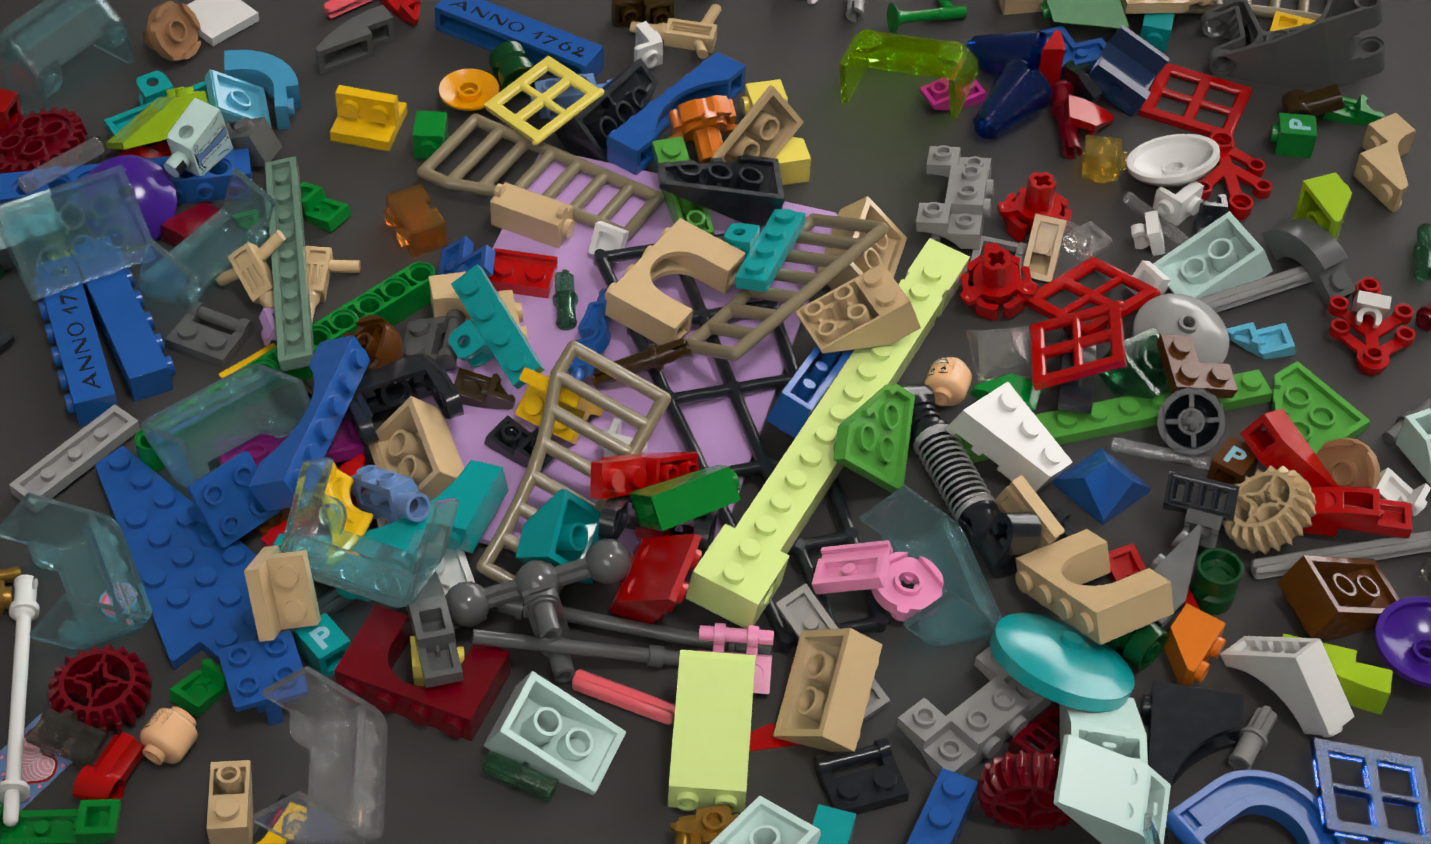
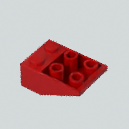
(656, 577)

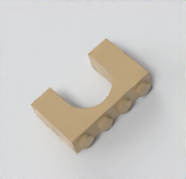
(682, 251)
(1101, 612)

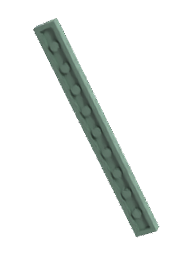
(290, 267)

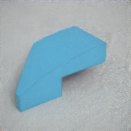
(1265, 342)

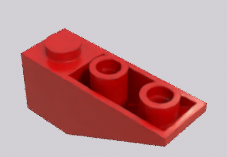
(1279, 444)

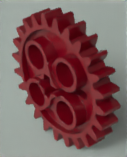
(39, 139)

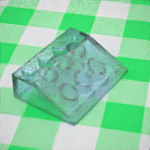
(74, 232)

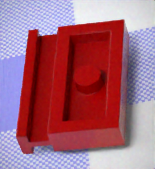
(524, 272)

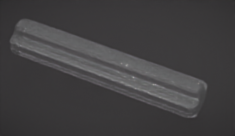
(61, 165)

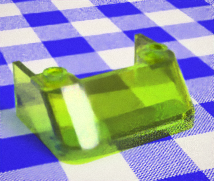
(910, 56)

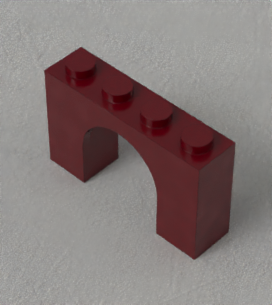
(450, 707)

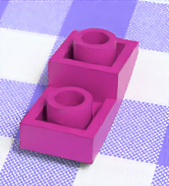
(938, 94)

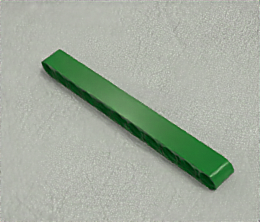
(391, 300)

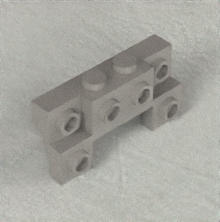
(966, 197)
(977, 725)

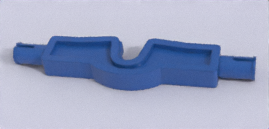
(594, 335)

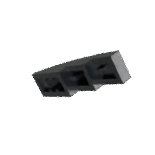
(1076, 394)

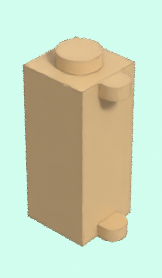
(531, 215)

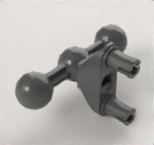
(539, 588)

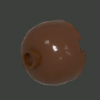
(379, 340)

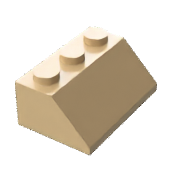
(763, 129)
(885, 250)
(419, 447)
(828, 689)

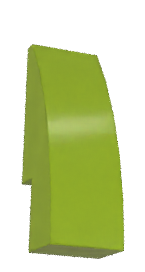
(1363, 684)

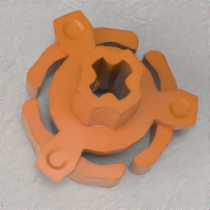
(704, 123)

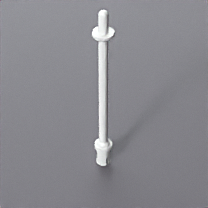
(23, 611)

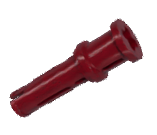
(1068, 134)

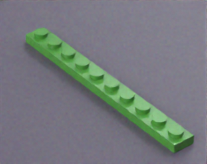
(1131, 413)

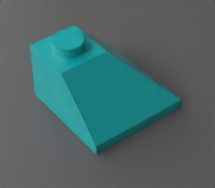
(560, 531)

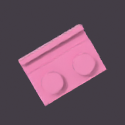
(852, 567)

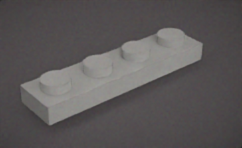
(77, 454)
(805, 612)

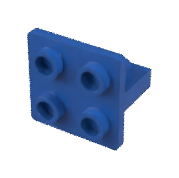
(227, 502)
(255, 666)

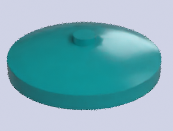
(1061, 662)

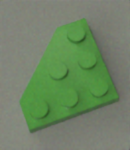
(1315, 407)
(878, 437)

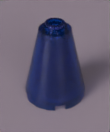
(997, 49)
(1012, 99)

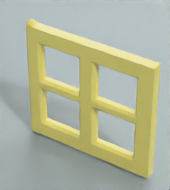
(518, 120)

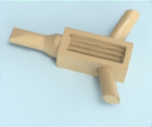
(689, 34)
(319, 267)
(253, 271)

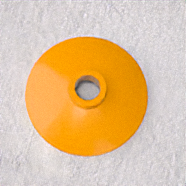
(468, 89)

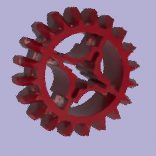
(96, 682)
(1021, 791)

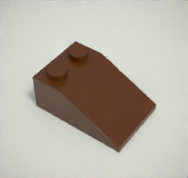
(1337, 594)

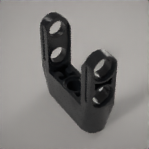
(425, 379)
(615, 519)

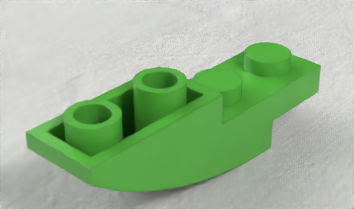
(675, 150)

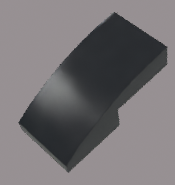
(515, 442)

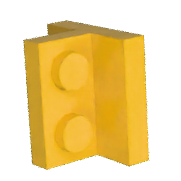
(367, 118)
(534, 398)

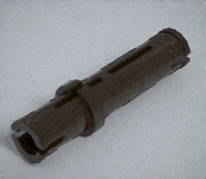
(646, 360)

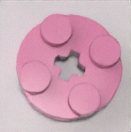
(905, 602)

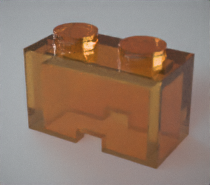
(414, 222)

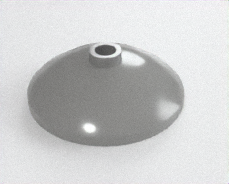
(1172, 311)

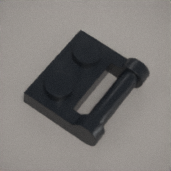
(864, 789)

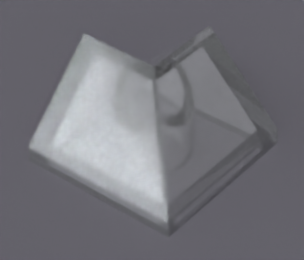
(1001, 351)

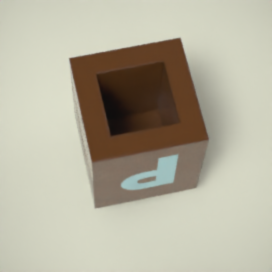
(1233, 462)

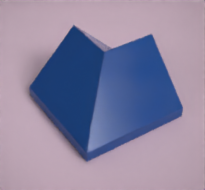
(1102, 486)

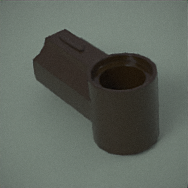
(1314, 102)

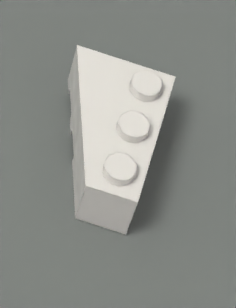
(1011, 437)

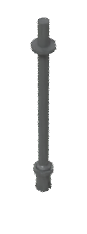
(629, 626)

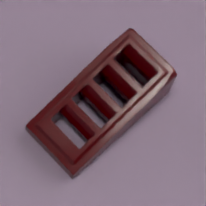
(1030, 733)

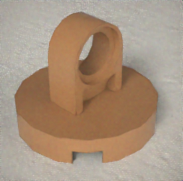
(172, 31)
(1350, 463)

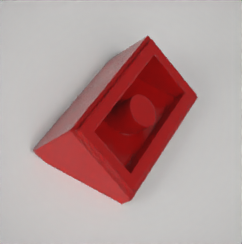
(1052, 57)

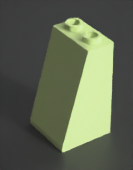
(711, 730)

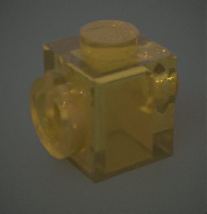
(1102, 158)

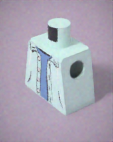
(197, 140)

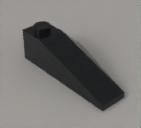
(622, 98)
(737, 189)

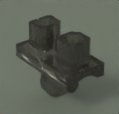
(66, 737)

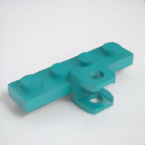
(147, 96)
(766, 249)
(492, 329)

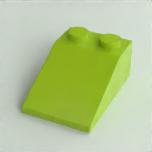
(156, 119)

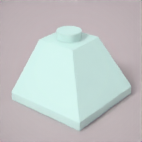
(768, 824)

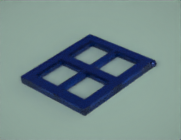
(1370, 760)

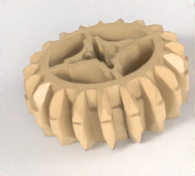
(1271, 510)

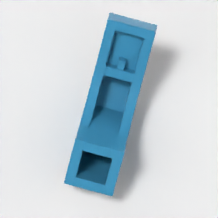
(272, 75)

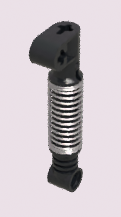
(996, 536)

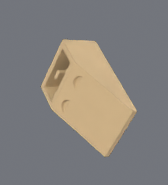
(860, 314)

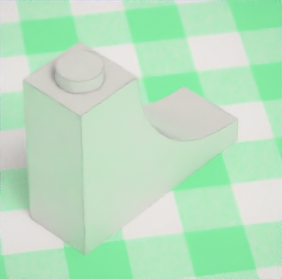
(1299, 675)

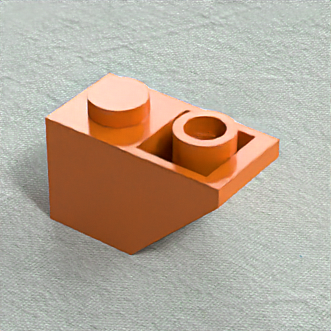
(1192, 643)

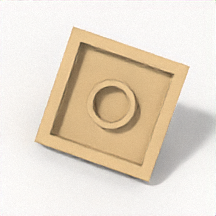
(281, 592)

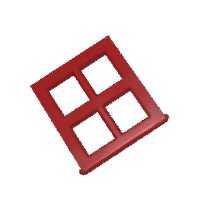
(1195, 101)
(1068, 282)
(1080, 370)

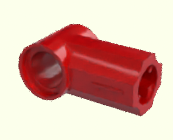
(111, 770)

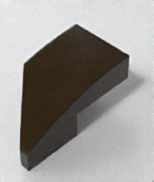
(482, 390)

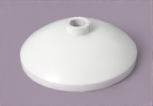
(1173, 159)

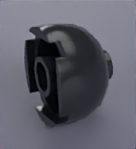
(1192, 421)

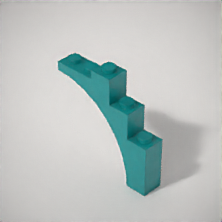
(480, 493)

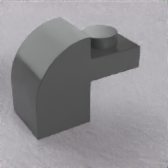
(1209, 522)

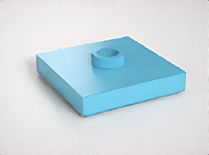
(236, 97)

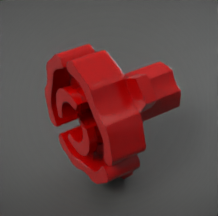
(1036, 198)
(997, 281)

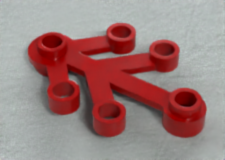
(1239, 203)
(1370, 356)

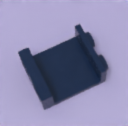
(1127, 69)

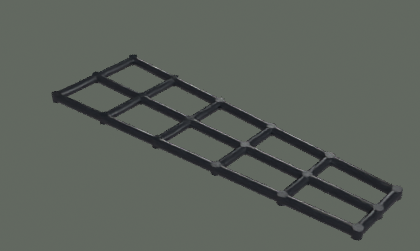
(763, 464)

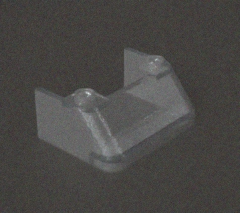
(345, 764)

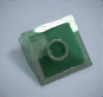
(1144, 370)

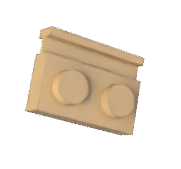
(1022, 498)

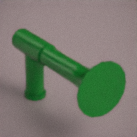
(947, 12)

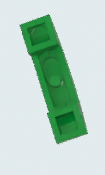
(90, 824)

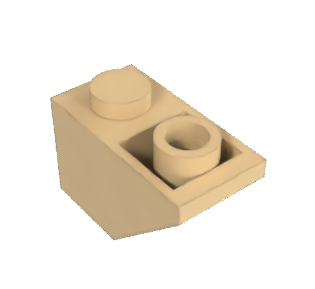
(230, 803)

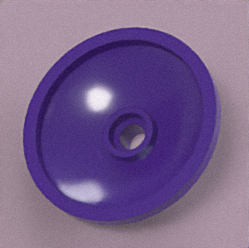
(151, 189)
(1405, 639)

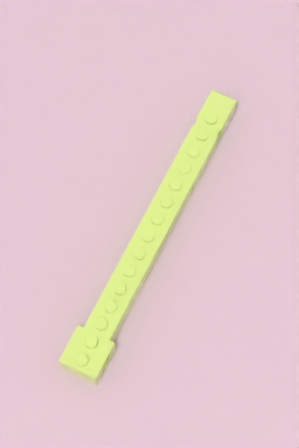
(750, 560)

